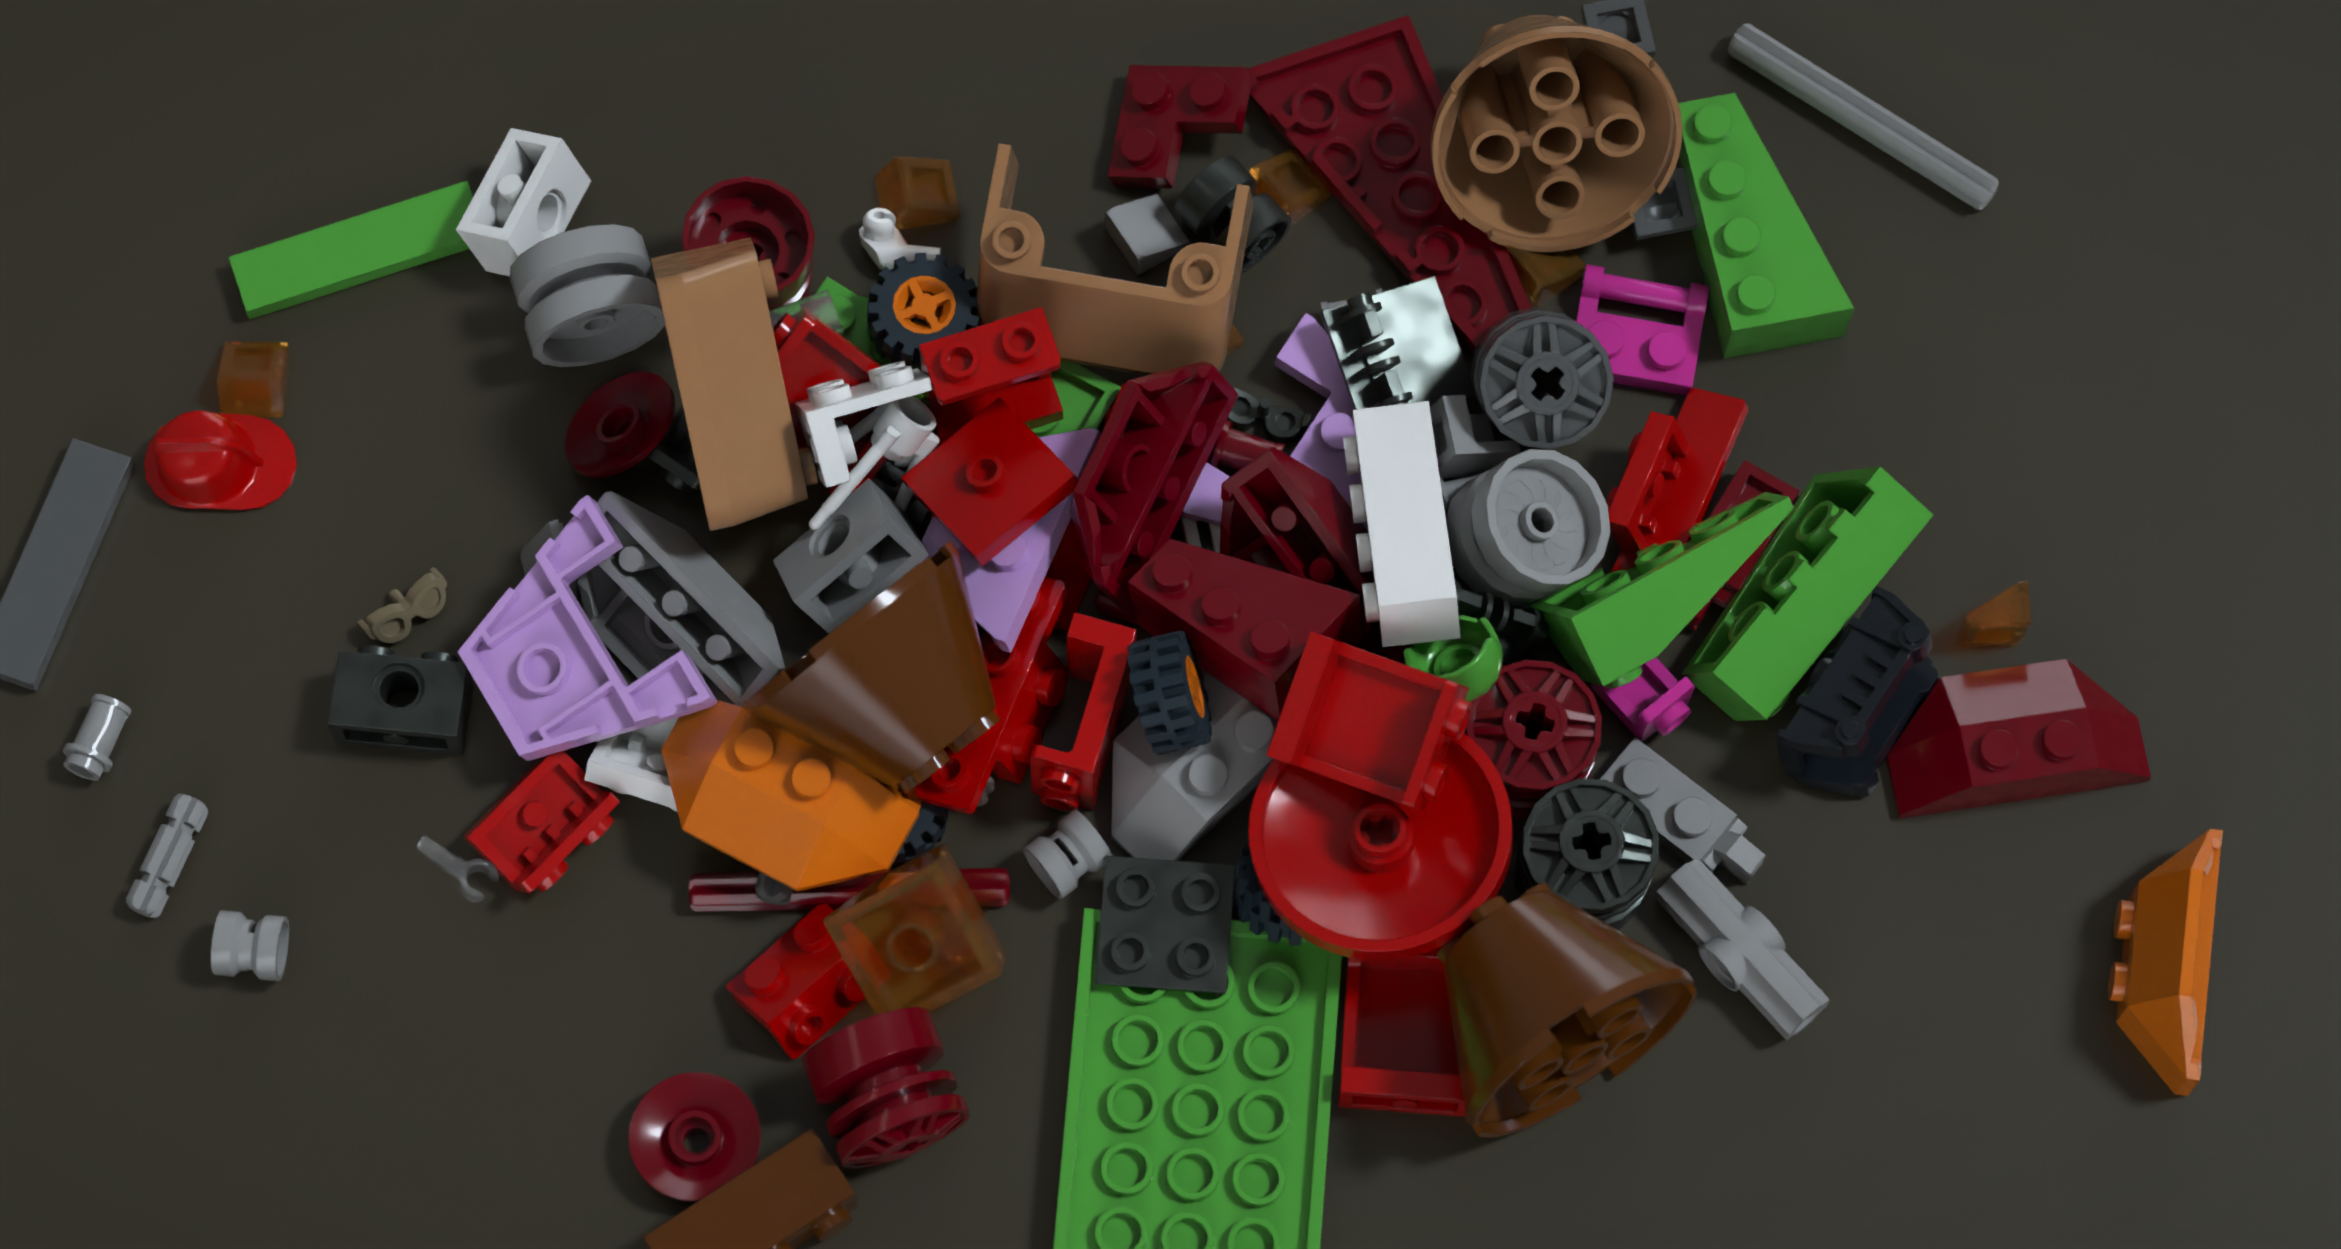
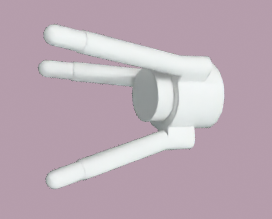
(900, 431)

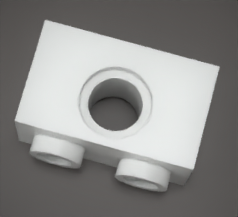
(522, 199)

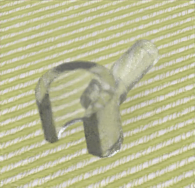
(458, 867)

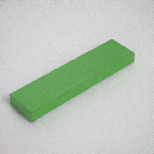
(351, 251)

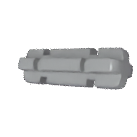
(167, 856)

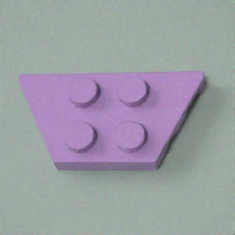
(1010, 581)

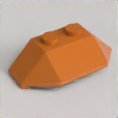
(780, 801)
(2167, 961)

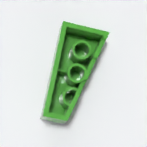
(1752, 240)
(1805, 589)

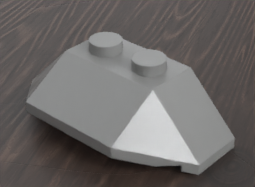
(674, 597)
(1178, 797)

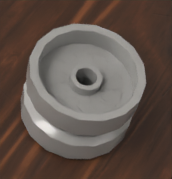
(587, 295)
(1528, 527)

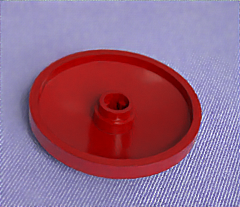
(1375, 873)

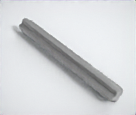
(1863, 116)

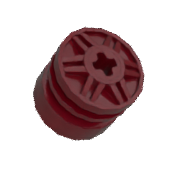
(768, 215)
(1567, 737)
(883, 1082)

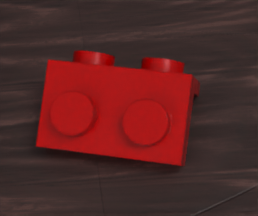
(542, 823)
(798, 985)

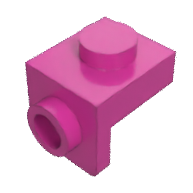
(1651, 701)

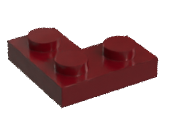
(1165, 104)

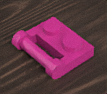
(1643, 350)

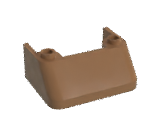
(1106, 318)
(732, 381)

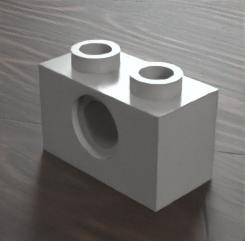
(850, 557)

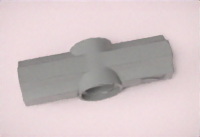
(1741, 948)

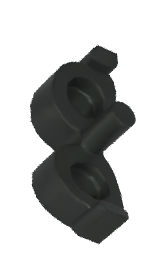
(1280, 422)

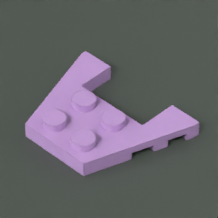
(1312, 361)
(549, 667)

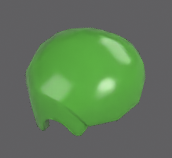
(1469, 660)

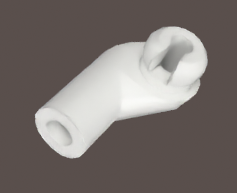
(886, 243)

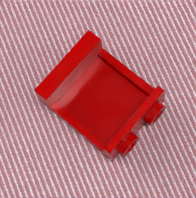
(815, 354)
(993, 361)
(1098, 656)
(1370, 722)
(1399, 1038)

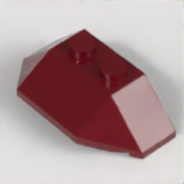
(1146, 470)
(1299, 525)
(2013, 740)

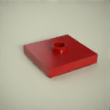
(990, 481)

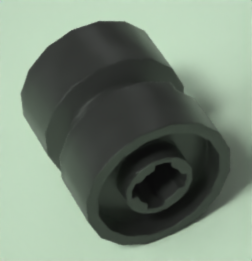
(1208, 207)

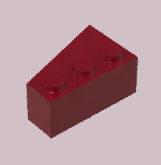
(1241, 617)

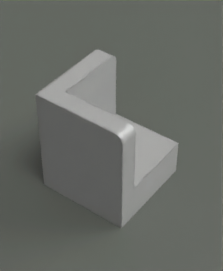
(1466, 440)

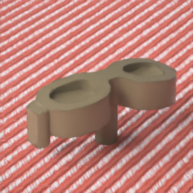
(394, 620)

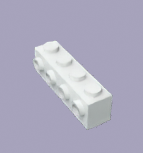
(1405, 525)

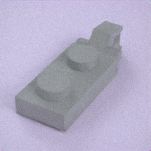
(1685, 814)

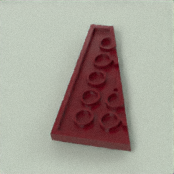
(1364, 126)

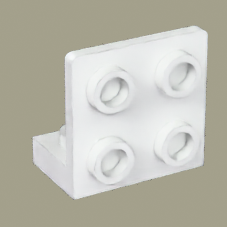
(830, 439)

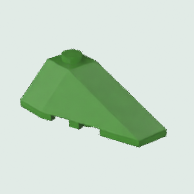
(1630, 616)

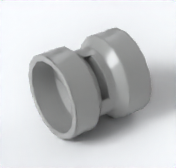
(1067, 854)
(250, 945)

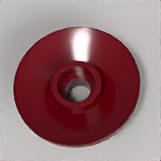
(619, 424)
(687, 1106)

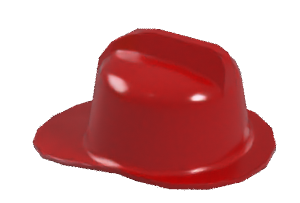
(220, 461)

